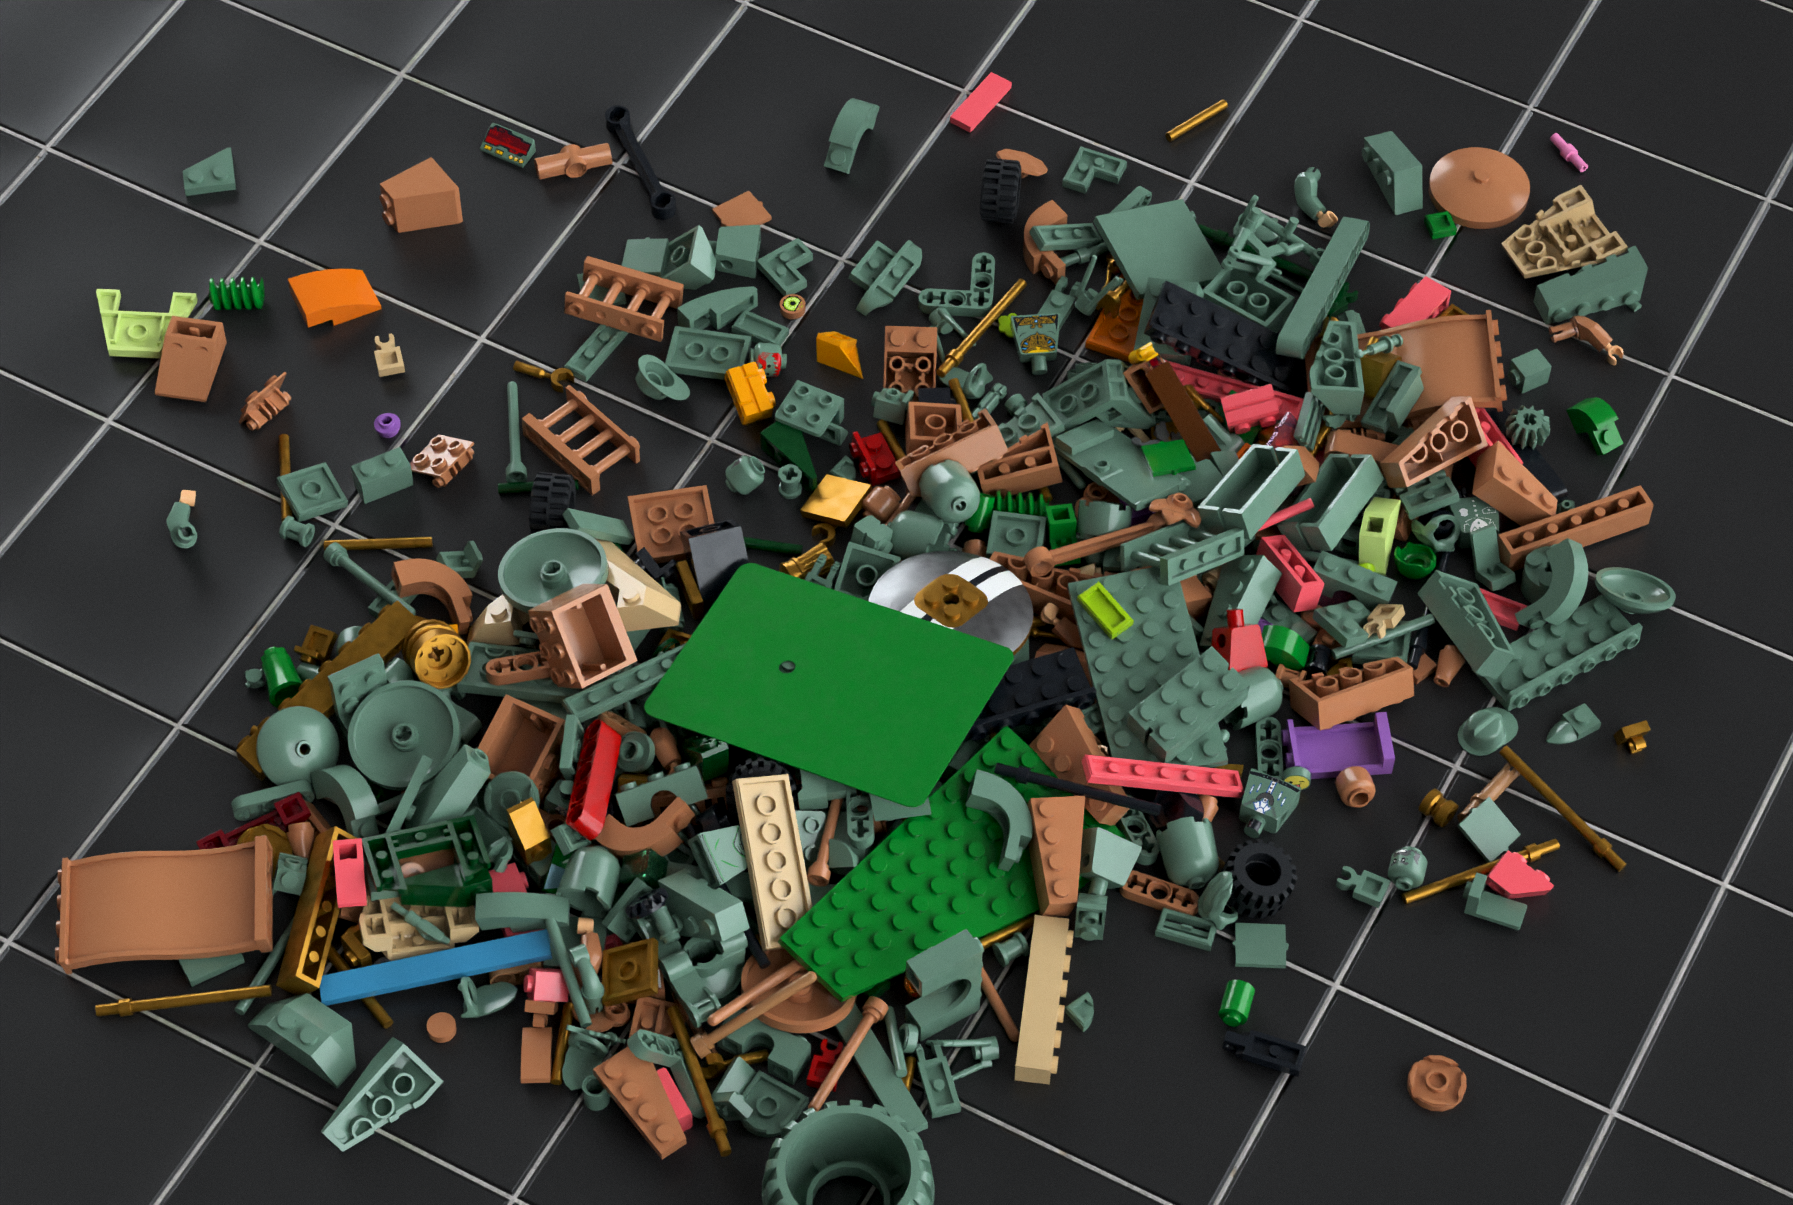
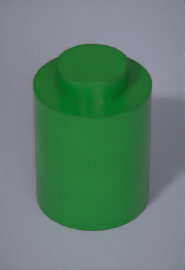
(982, 517)
(1236, 1002)

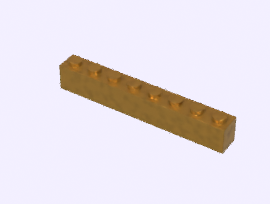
(381, 637)

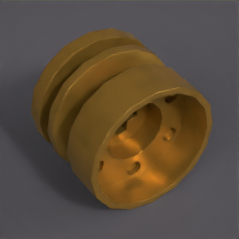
(447, 661)

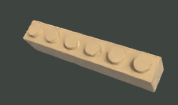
(1042, 1000)

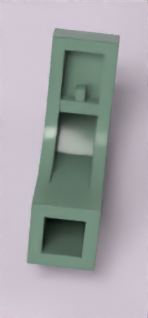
(847, 131)
(1566, 587)
(352, 796)
(1010, 810)

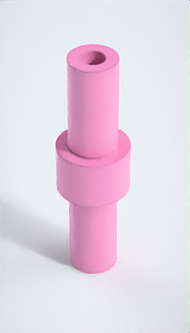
(1568, 152)

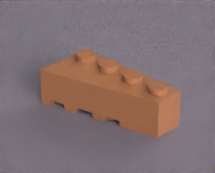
(1351, 692)

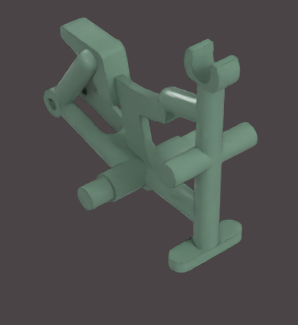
(1253, 219)

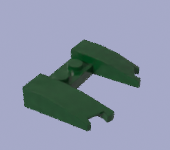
(460, 834)

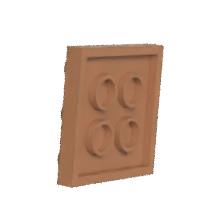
(661, 516)

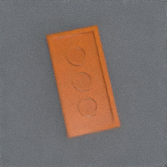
(1117, 335)

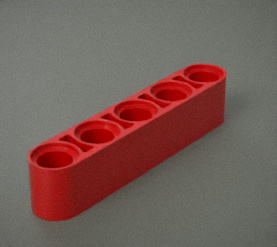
(593, 779)

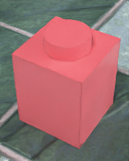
(546, 985)

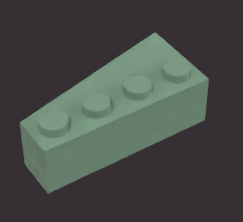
(1593, 288)
(1244, 585)

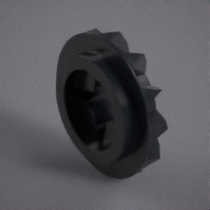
(647, 903)

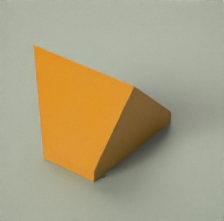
(838, 352)

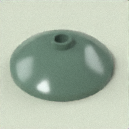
(1634, 590)
(281, 741)

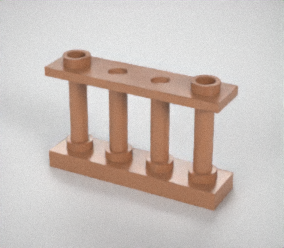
(630, 282)
(572, 460)

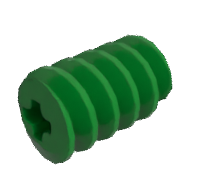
(236, 294)
(1019, 505)

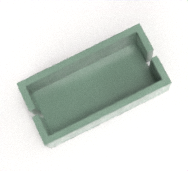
(1252, 490)
(1338, 496)
(1188, 705)

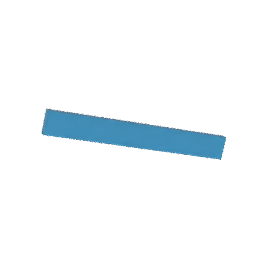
(435, 967)

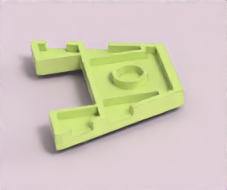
(138, 332)

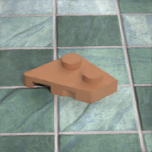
(652, 1016)

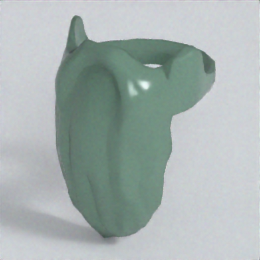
(972, 385)
(1425, 533)
(1215, 898)
(486, 998)
(581, 1058)

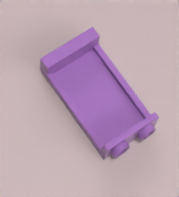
(1340, 747)

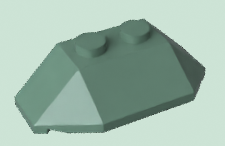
(309, 1035)

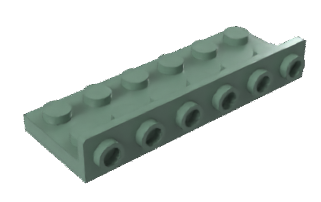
(1560, 652)
(538, 690)

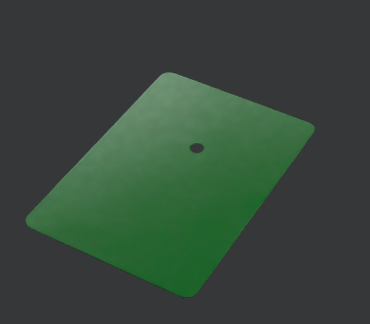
(870, 694)

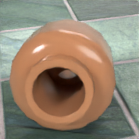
(881, 503)
(1355, 786)

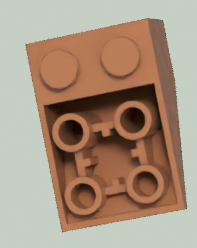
(190, 358)
(910, 358)

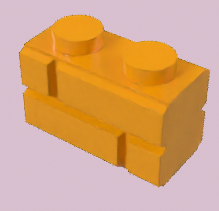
(750, 393)

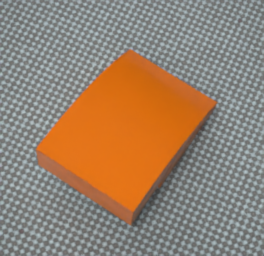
(333, 296)

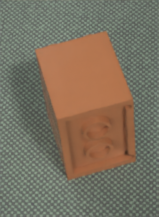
(582, 636)
(524, 742)

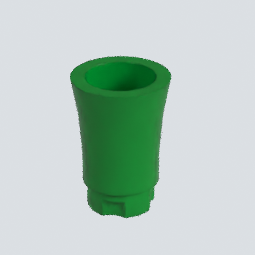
(280, 675)

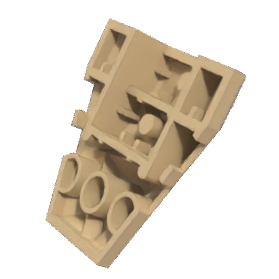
(1563, 237)
(388, 932)

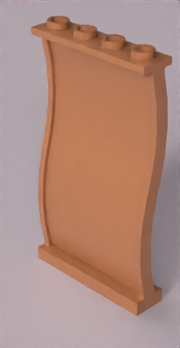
(1454, 358)
(165, 905)

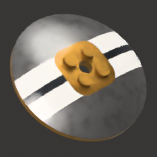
(987, 595)

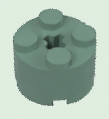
(1102, 518)
(1536, 574)

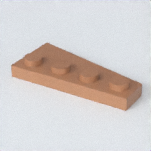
(643, 1099)

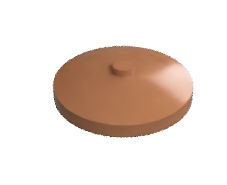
(1479, 187)
(804, 1012)

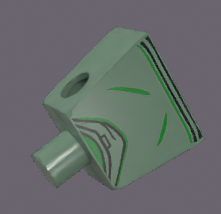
(719, 854)

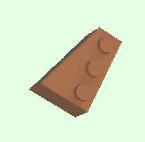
(1024, 468)
(1511, 487)

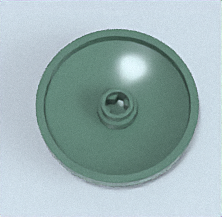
(549, 566)
(400, 726)

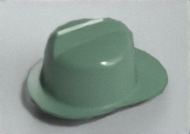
(659, 381)
(1487, 731)

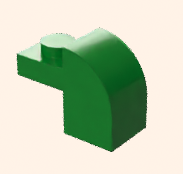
(1596, 419)
(1061, 528)
(1284, 647)

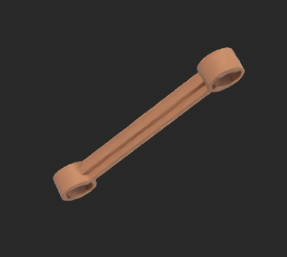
(1041, 561)

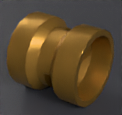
(1438, 807)

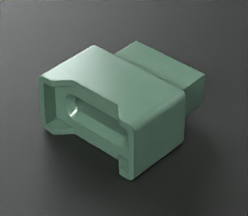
(817, 790)

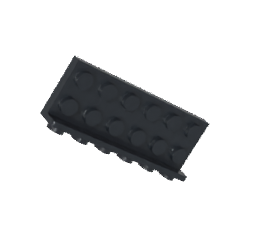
(1219, 338)
(1034, 692)

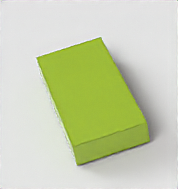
(1105, 610)

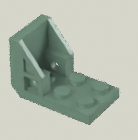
(1099, 393)
(352, 686)

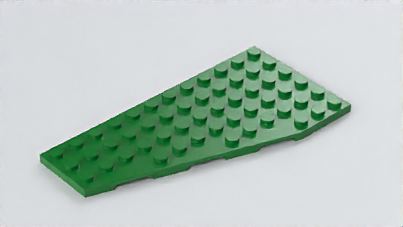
(925, 883)

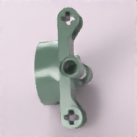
(700, 987)

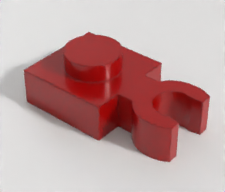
(822, 1065)

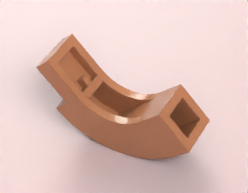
(1046, 261)
(436, 580)
(658, 835)

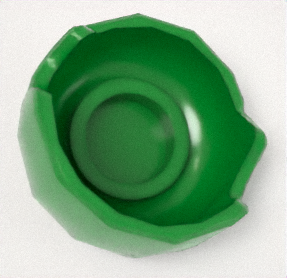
(1414, 560)

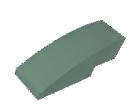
(717, 308)
(520, 910)

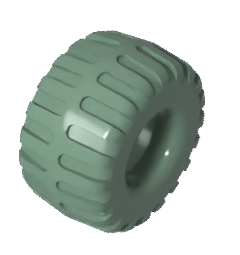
(848, 1143)

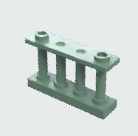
(1182, 551)

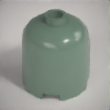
(949, 491)
(918, 534)
(1262, 701)
(1189, 852)
(590, 881)

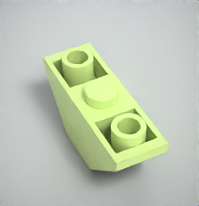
(1378, 532)

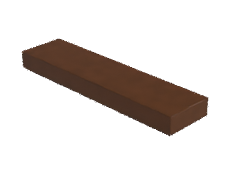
(1182, 411)

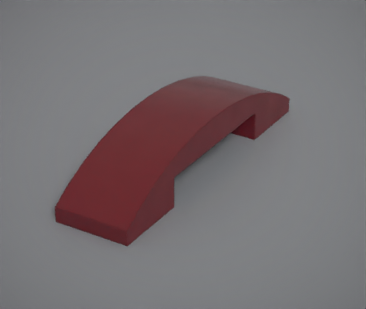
(287, 812)

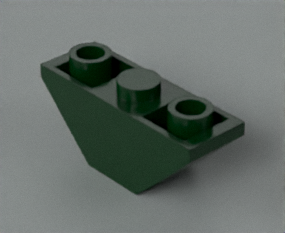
(707, 753)

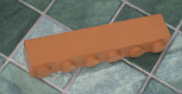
(1582, 524)

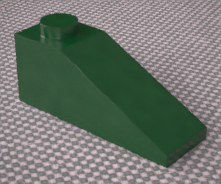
(786, 447)
(446, 888)

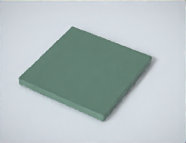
(1159, 244)

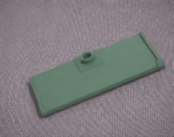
(1124, 471)

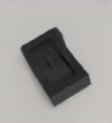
(648, 564)

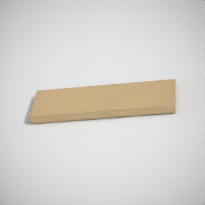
(772, 854)

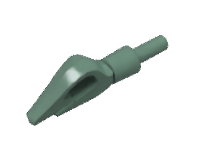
(424, 927)

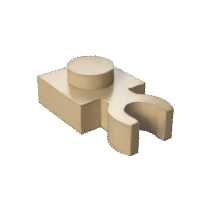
(388, 357)
(1383, 618)

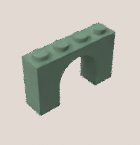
(947, 983)

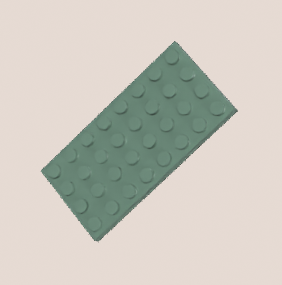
(1141, 660)

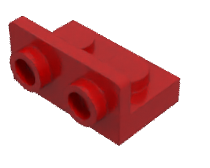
(874, 458)

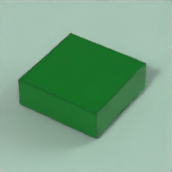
(1440, 225)

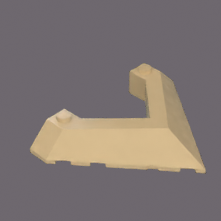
(638, 596)

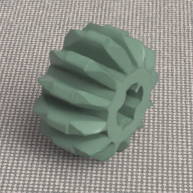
(1527, 427)

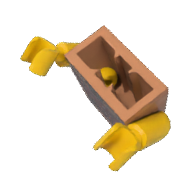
(1143, 361)

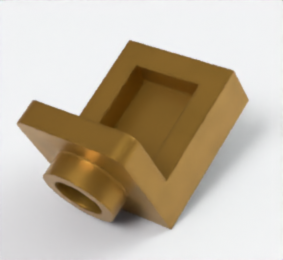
(317, 645)
(353, 947)

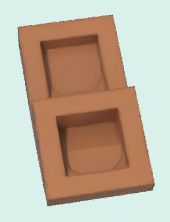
(536, 1055)

